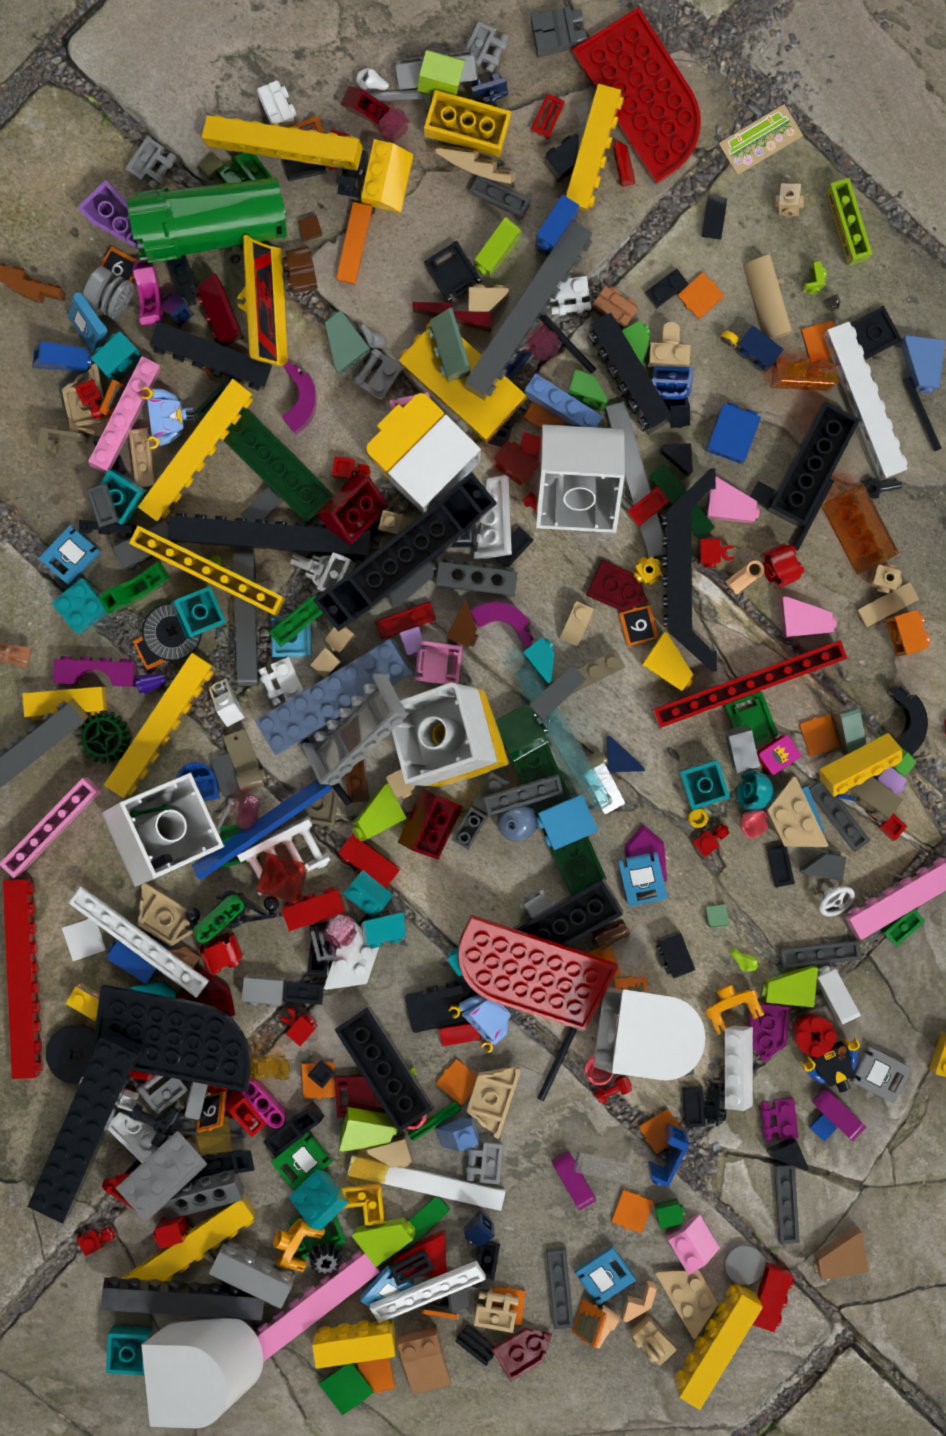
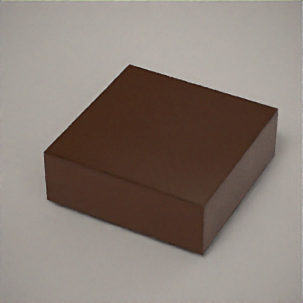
(310, 228)

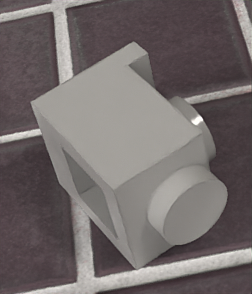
(535, 903)

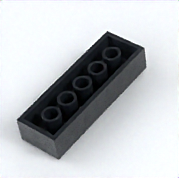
(628, 373)
(813, 464)
(575, 915)
(384, 1069)

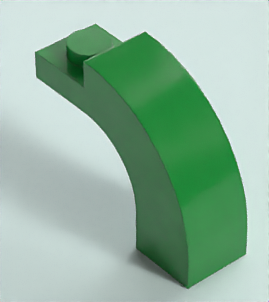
(135, 589)

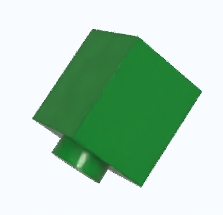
(669, 1213)

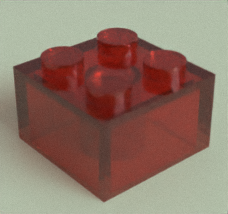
(516, 463)
(282, 878)

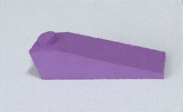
(109, 212)

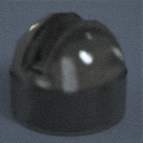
(832, 302)

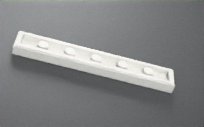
(427, 1291)

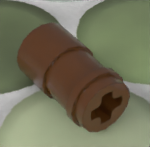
(608, 935)

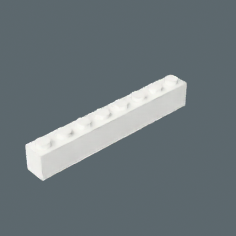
(865, 401)

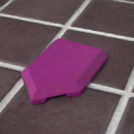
(646, 842)
(770, 1029)

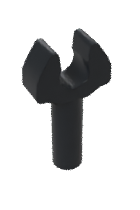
(882, 487)

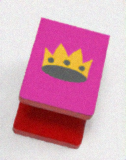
(778, 754)

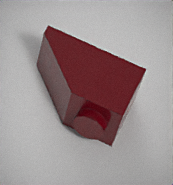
(364, 105)

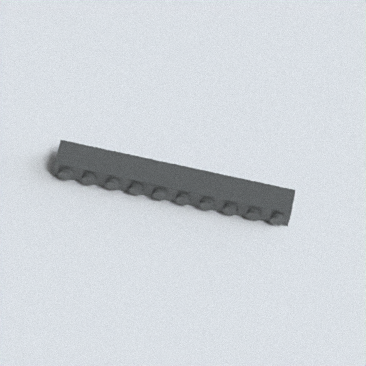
(528, 310)

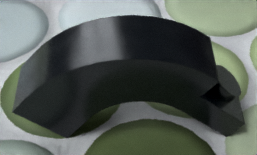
(351, 180)
(916, 719)

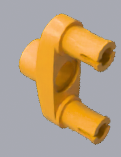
(729, 999)
(289, 1241)

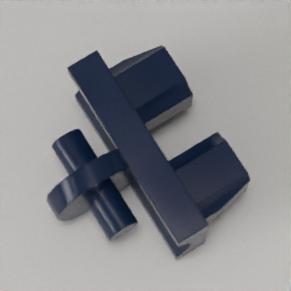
(491, 90)

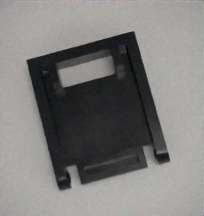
(455, 275)

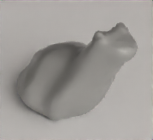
(373, 339)

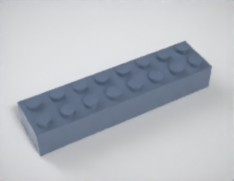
(320, 703)

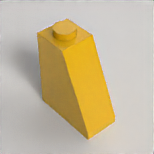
(668, 664)

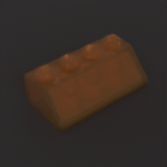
(860, 529)

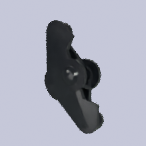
(270, 903)

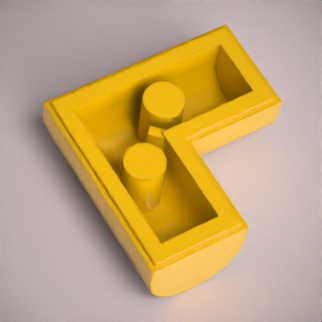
(371, 1204)

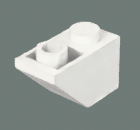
(226, 702)

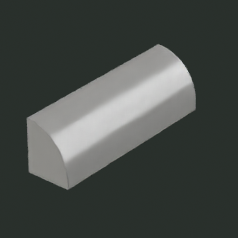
(409, 69)

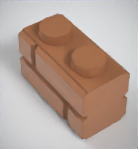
(621, 308)

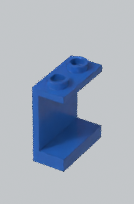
(678, 1139)

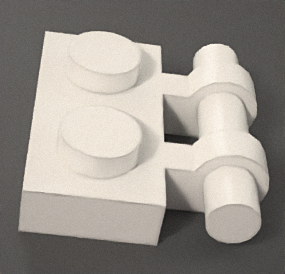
(576, 289)
(287, 679)

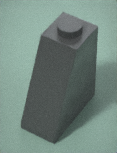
(413, 585)

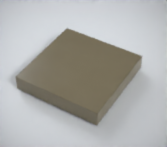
(323, 810)

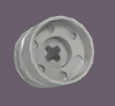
(108, 292)

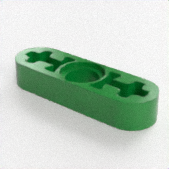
(204, 924)

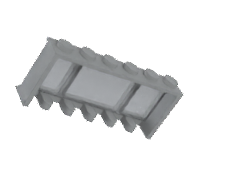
(356, 731)

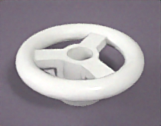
(834, 897)

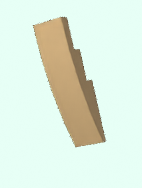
(468, 160)

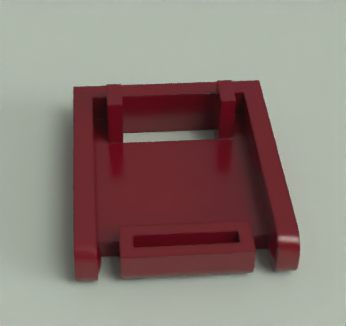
(359, 1094)

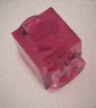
(394, 124)
(544, 344)
(340, 931)

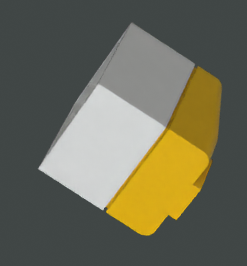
(422, 451)
(448, 736)

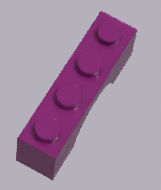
(70, 671)

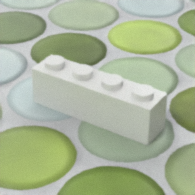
(738, 1068)

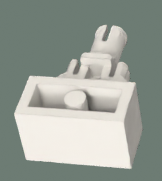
(326, 571)

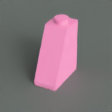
(730, 504)
(804, 619)

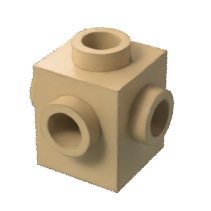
(789, 200)
(879, 580)

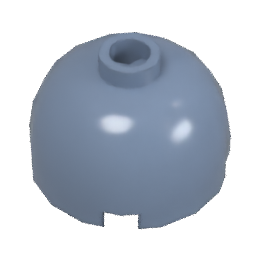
(517, 823)

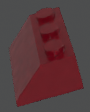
(219, 311)
(353, 508)
(430, 824)

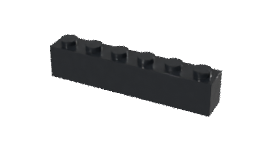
(210, 356)

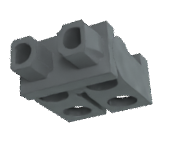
(555, 30)

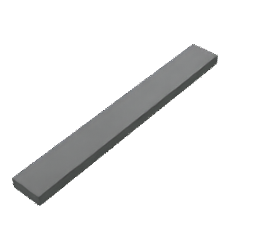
(636, 478)

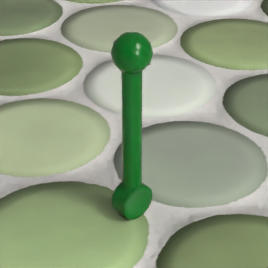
(133, 813)

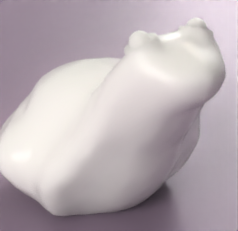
(370, 79)

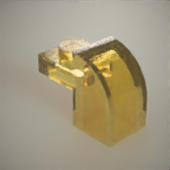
(270, 1066)

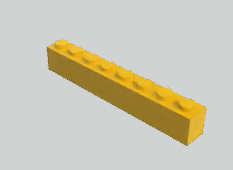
(282, 142)
(195, 450)
(207, 570)
(159, 725)
(198, 1240)

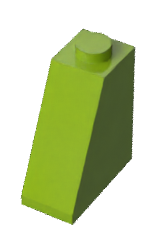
(497, 247)
(378, 814)
(792, 987)
(365, 1129)
(384, 1240)

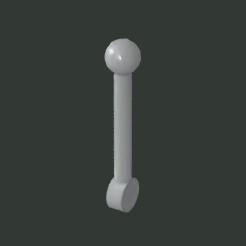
(231, 801)

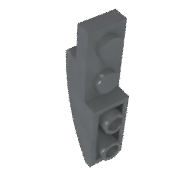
(477, 814)

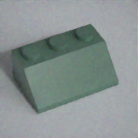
(449, 346)

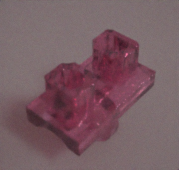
(248, 812)

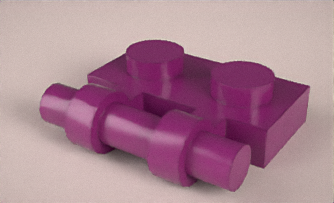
(785, 1118)

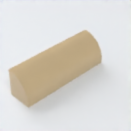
(767, 297)

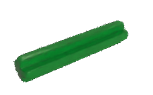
(435, 1120)

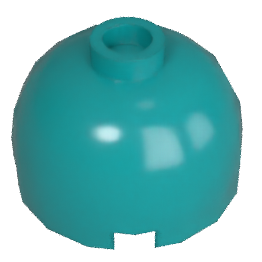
(755, 790)

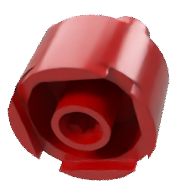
(782, 565)
(221, 952)
(824, 1031)

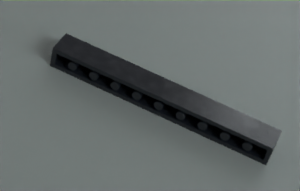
(263, 535)

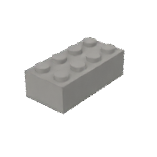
(161, 1176)
(253, 1273)

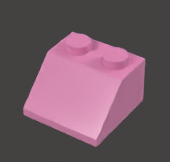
(693, 1243)

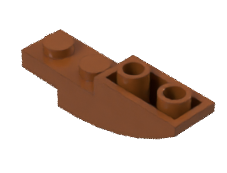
(18, 281)

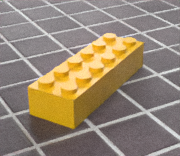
(717, 1345)

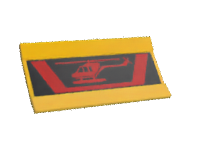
(264, 302)

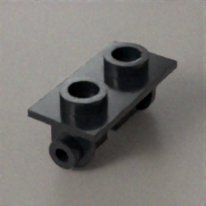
(716, 1112)

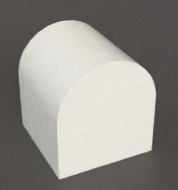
(580, 478)
(182, 831)
(647, 1035)
(199, 1369)

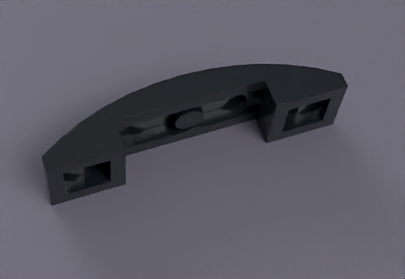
(238, 1160)

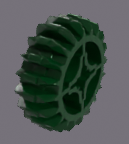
(107, 743)

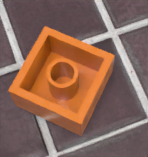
(908, 633)

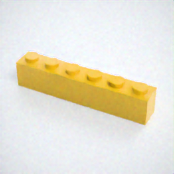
(593, 146)

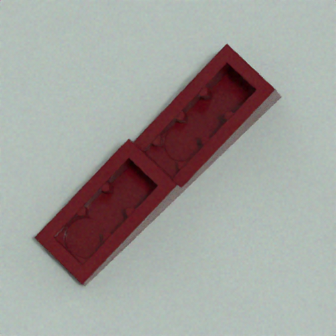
(473, 319)

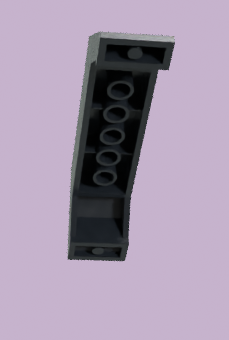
(406, 553)
(679, 570)

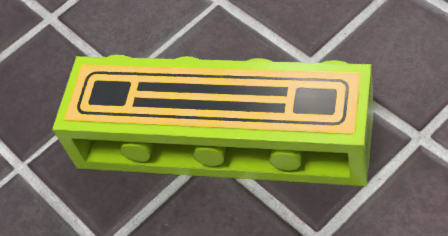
(848, 222)

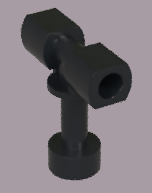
(161, 1125)

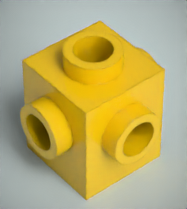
(641, 574)

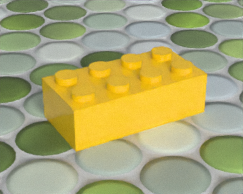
(467, 123)
(354, 1343)

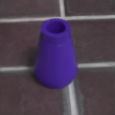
(149, 682)

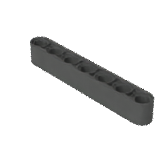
(246, 623)

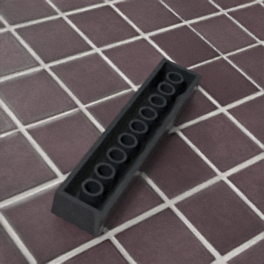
(85, 1125)

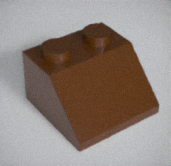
(463, 629)

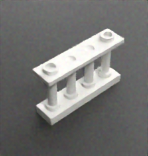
(285, 835)

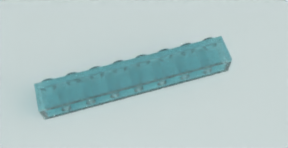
(566, 743)

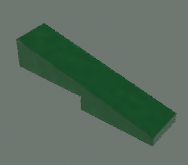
(673, 491)

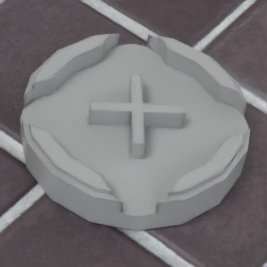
(744, 1264)

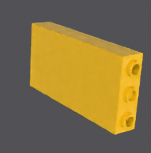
(480, 415)

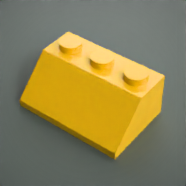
(387, 176)

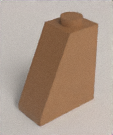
(842, 1256)

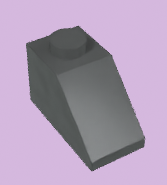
(826, 865)
(451, 1303)

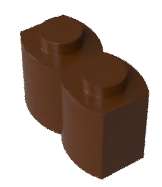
(301, 269)

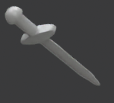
(403, 95)

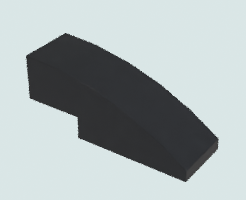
(294, 1129)

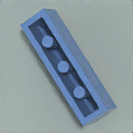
(560, 403)

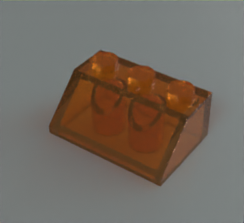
(804, 374)

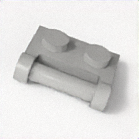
(383, 378)
(163, 1095)

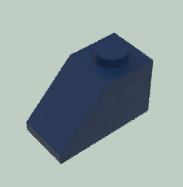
(177, 308)
(479, 1230)

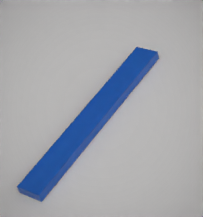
(260, 828)

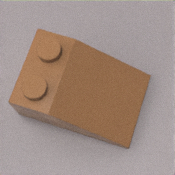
(424, 1360)

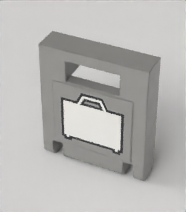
(878, 1072)

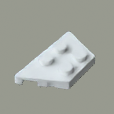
(352, 963)

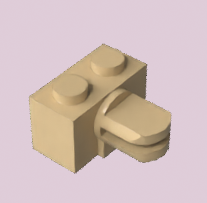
(669, 350)
(653, 1340)

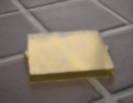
(216, 1140)
(367, 1172)

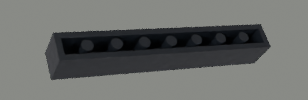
(179, 1298)

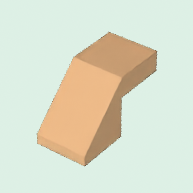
(634, 1306)

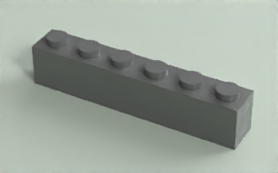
(40, 739)

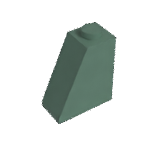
(345, 342)
(849, 730)

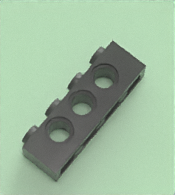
(506, 588)
(205, 1194)

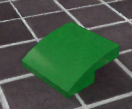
(243, 168)
(902, 927)
(346, 1387)

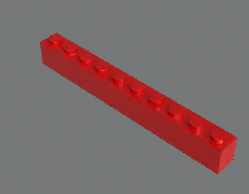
(749, 684)
(21, 978)

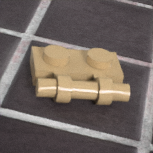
(495, 1317)

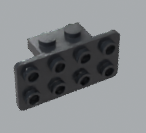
(430, 1007)

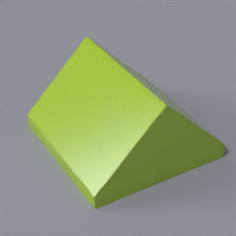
(440, 73)

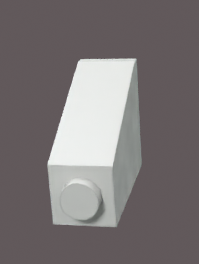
(836, 995)

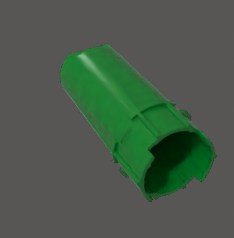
(205, 218)

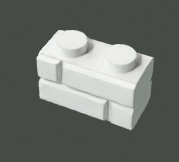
(275, 104)

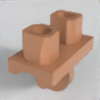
(14, 654)

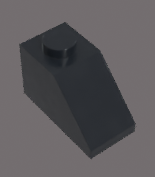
(680, 412)
(487, 1260)

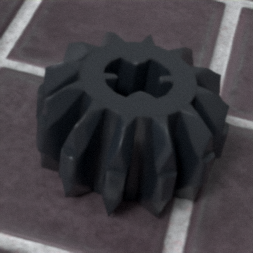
(325, 1257)

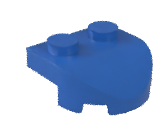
(673, 381)
(204, 779)

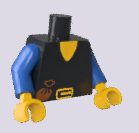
(835, 1065)

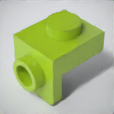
(818, 277)

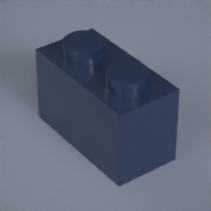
(759, 349)

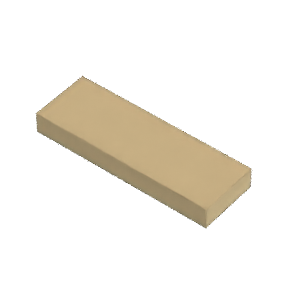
(142, 457)
(887, 604)

